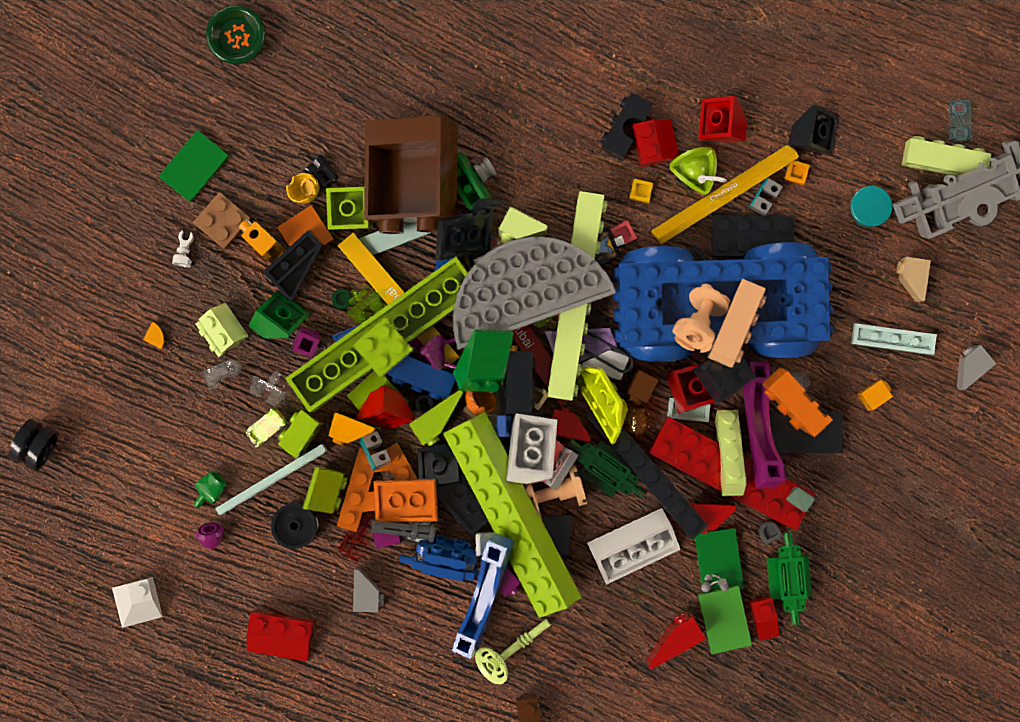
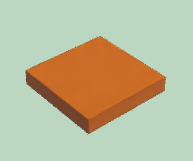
(304, 221)

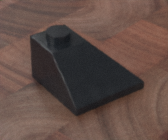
(814, 131)

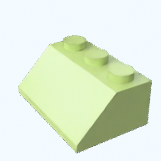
(518, 226)

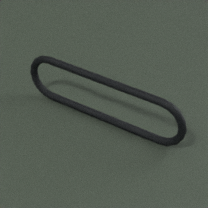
(615, 348)

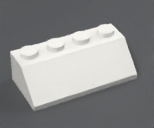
(634, 546)

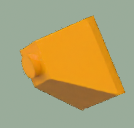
(347, 430)

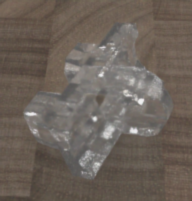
(276, 394)

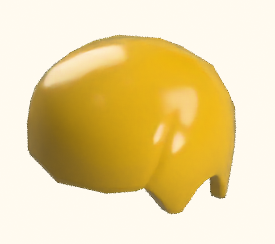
(303, 188)

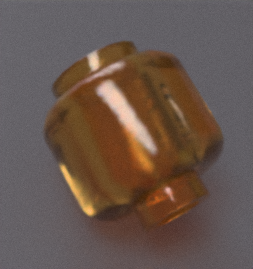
(637, 420)

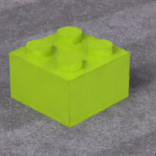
(346, 208)
(383, 347)

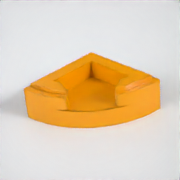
(155, 336)

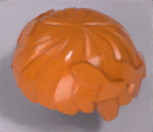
(480, 402)

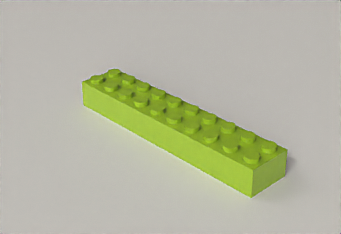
(409, 314)
(512, 515)

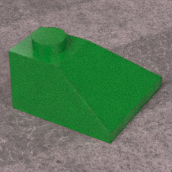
(278, 317)

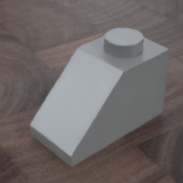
(973, 365)
(366, 593)

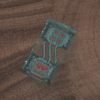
(960, 120)

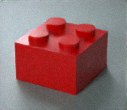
(688, 390)

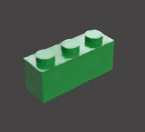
(468, 182)

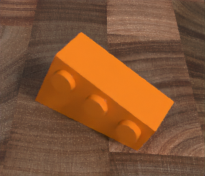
(795, 402)

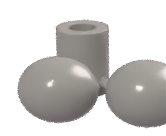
(706, 586)

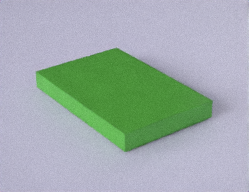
(724, 619)

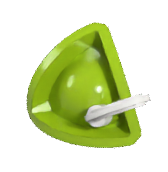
(697, 169)

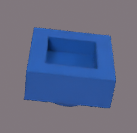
(503, 426)

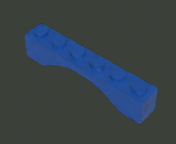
(490, 577)

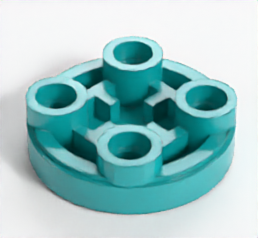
(871, 206)

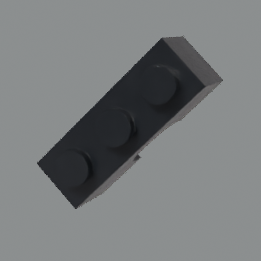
(633, 110)

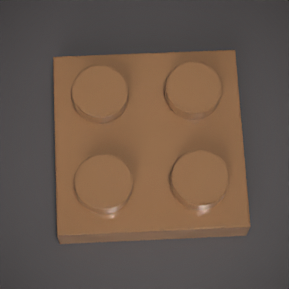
(221, 220)

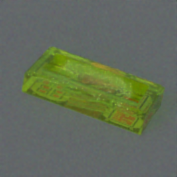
(266, 427)

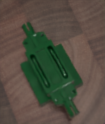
(606, 469)

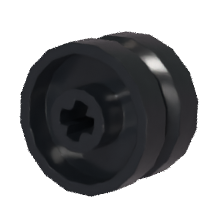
(33, 444)
(283, 531)

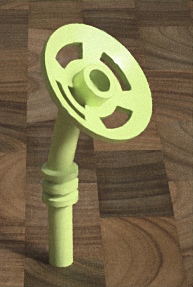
(498, 659)

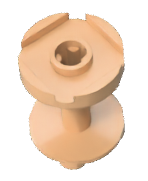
(695, 331)
(569, 488)

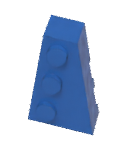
(423, 377)

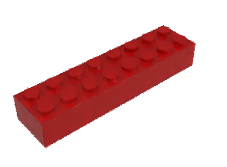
(701, 459)

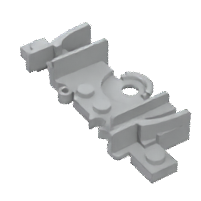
(964, 194)

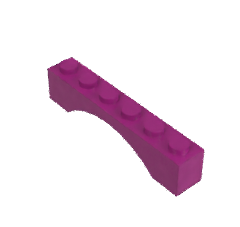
(765, 458)

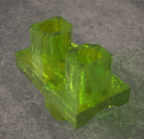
(371, 300)

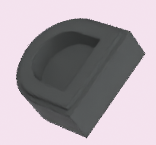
(769, 532)

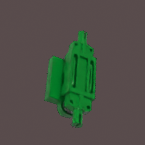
(790, 578)

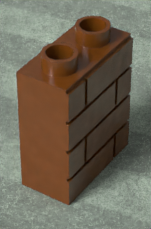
(410, 172)

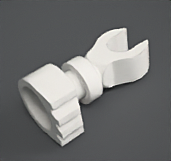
(181, 259)

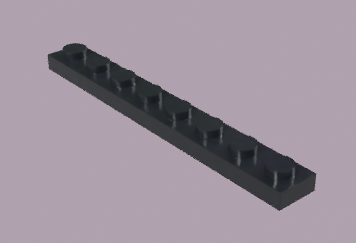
(654, 481)

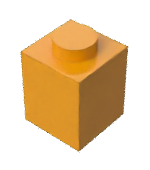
(875, 394)

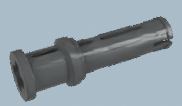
(416, 531)

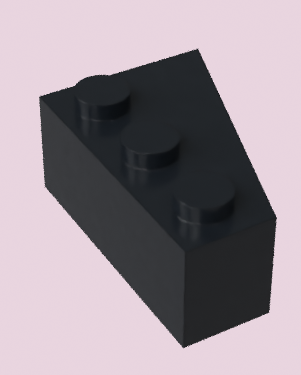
(294, 264)
(518, 384)

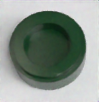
(340, 299)

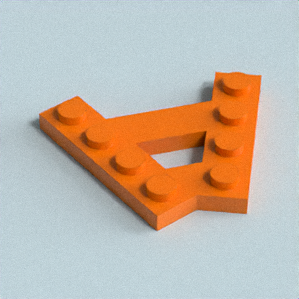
(358, 497)

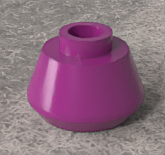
(210, 535)

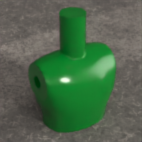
(210, 488)

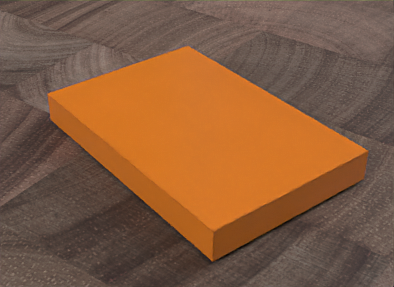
(406, 500)

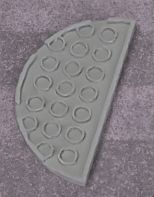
(526, 284)

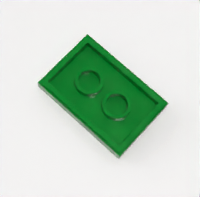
(193, 166)
(719, 556)

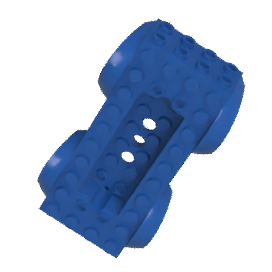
(659, 279)

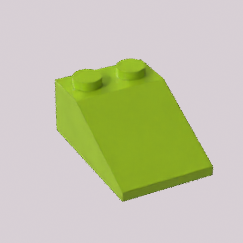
(434, 421)
(325, 490)

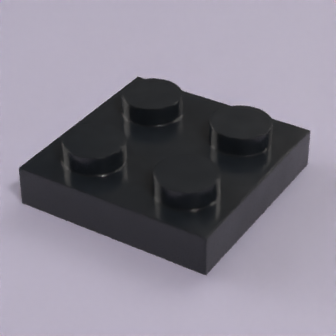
(439, 464)

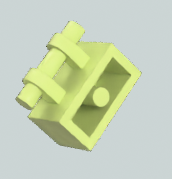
(221, 329)

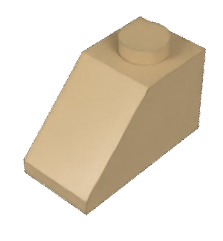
(914, 276)

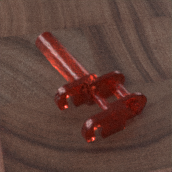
(356, 536)

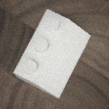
(531, 449)

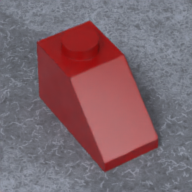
(569, 425)
(764, 617)

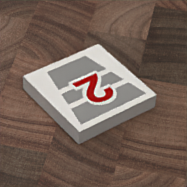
(561, 468)

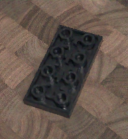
(790, 440)

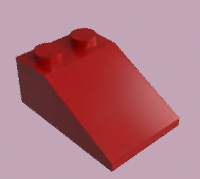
(677, 638)

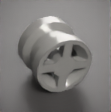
(484, 170)

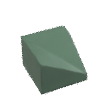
(800, 499)

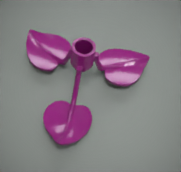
(434, 353)

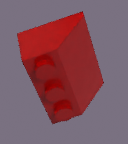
(279, 635)

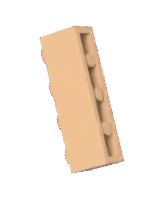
(737, 323)

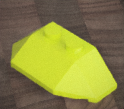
(603, 400)

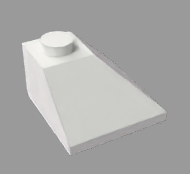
(137, 602)

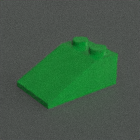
(484, 361)

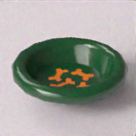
(235, 34)

